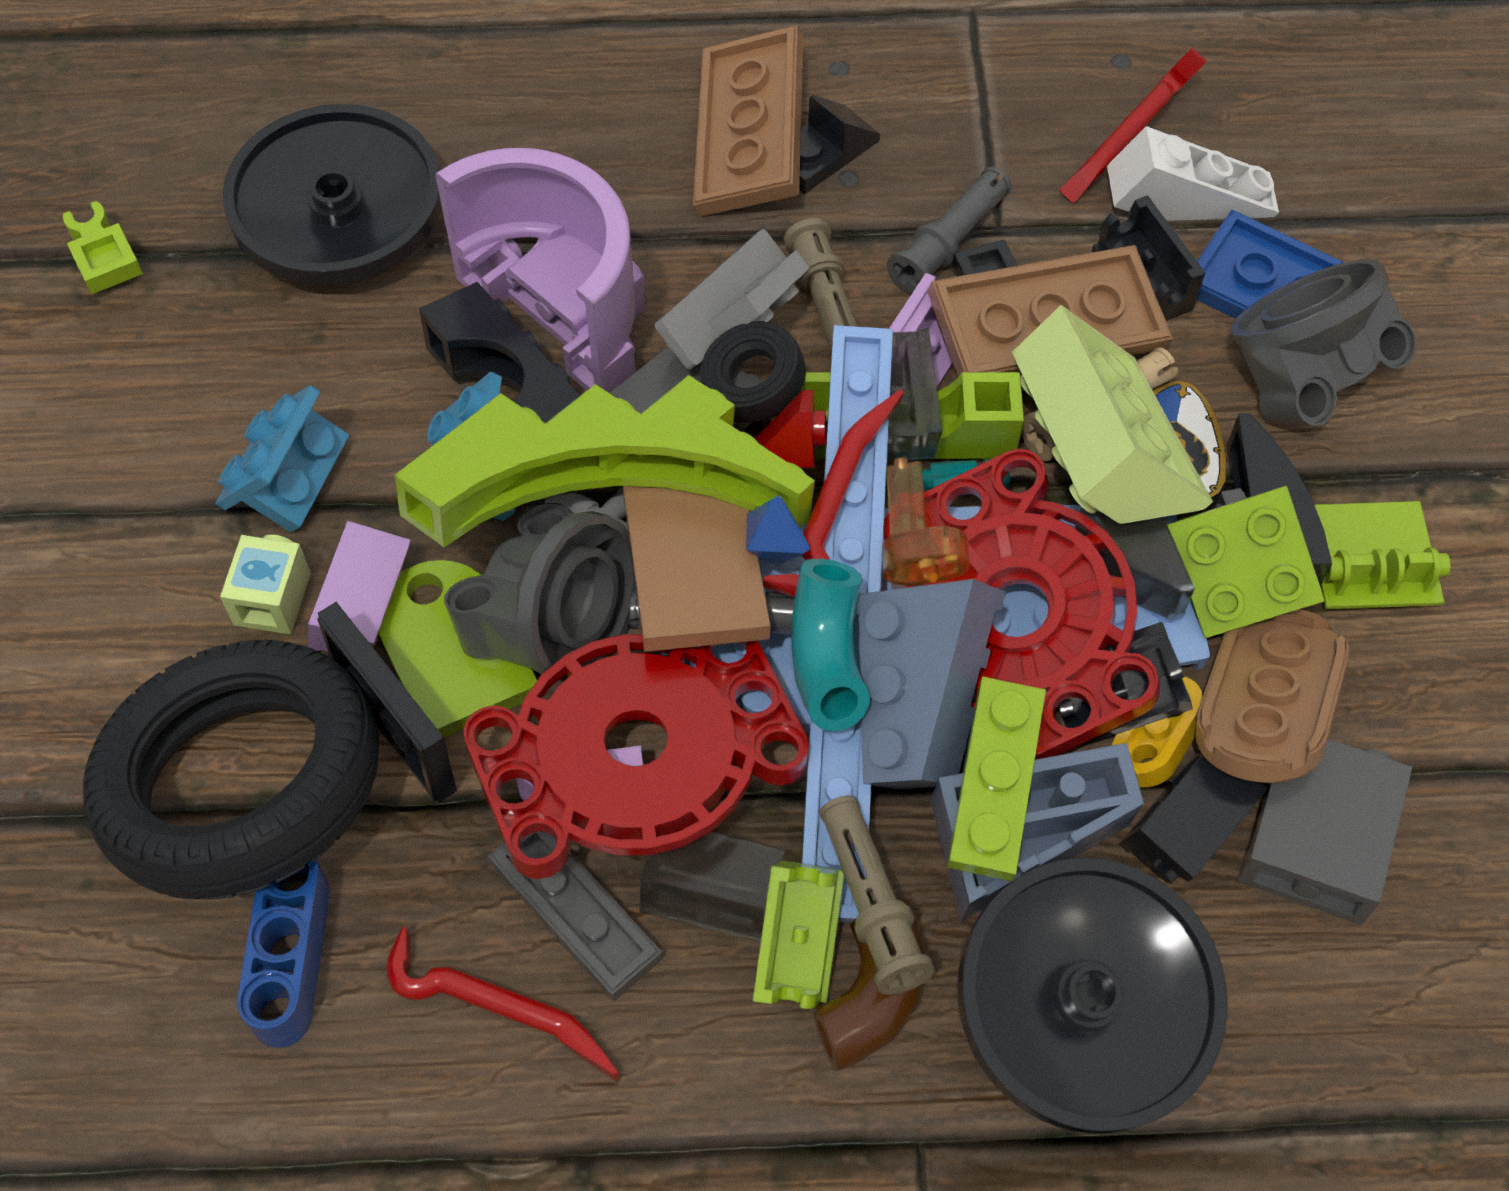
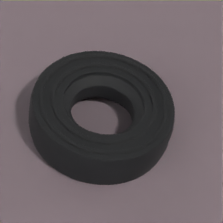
(745, 342)

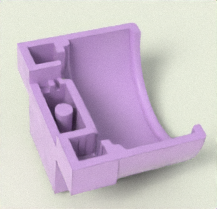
(576, 275)

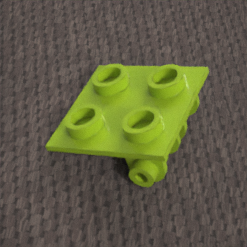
(1380, 556)
(1246, 561)

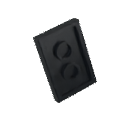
(395, 710)

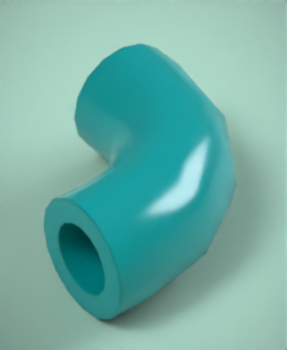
(825, 644)

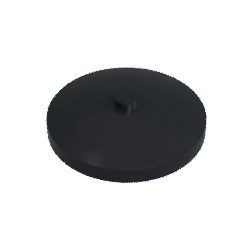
(332, 194)
(1092, 995)

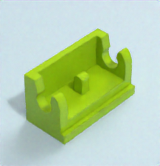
(799, 934)

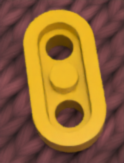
(1162, 741)

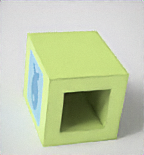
(266, 583)

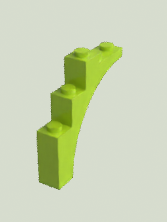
(597, 441)

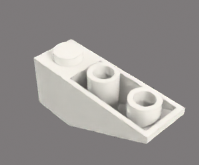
(1188, 180)

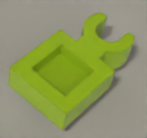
(101, 250)

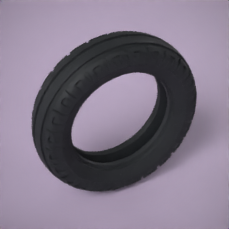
(267, 841)

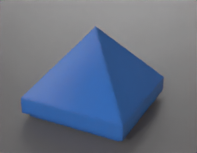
(774, 533)

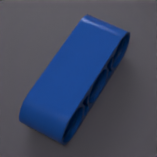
(284, 975)

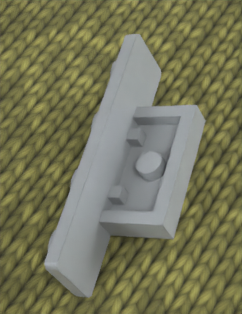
(732, 295)

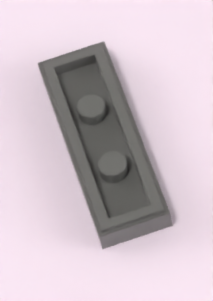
(582, 917)

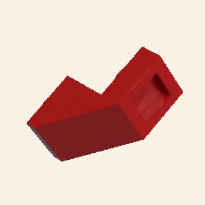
(796, 431)

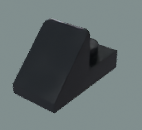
(831, 141)

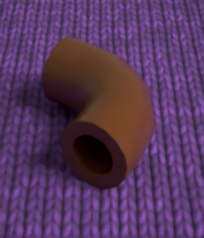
(863, 1017)

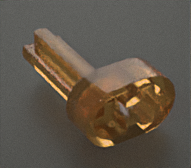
(912, 551)

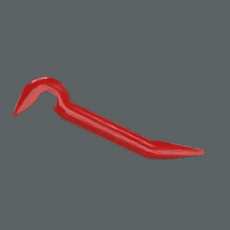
(1132, 125)
(835, 488)
(494, 999)

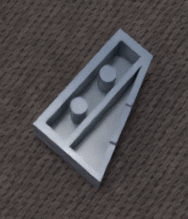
(921, 673)
(1070, 808)

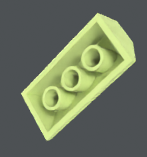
(1106, 423)

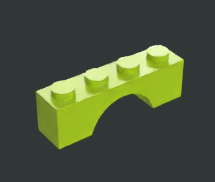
(977, 413)

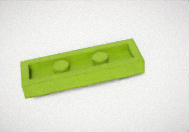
(996, 779)

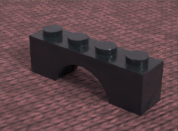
(477, 336)

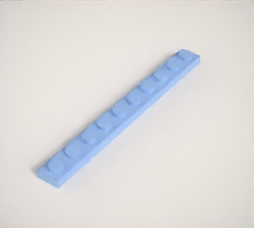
(857, 385)

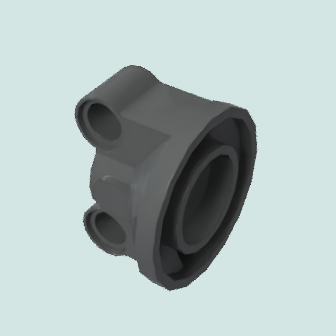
(1321, 339)
(547, 590)

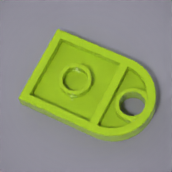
(430, 657)

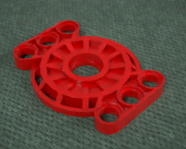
(1068, 652)
(625, 805)

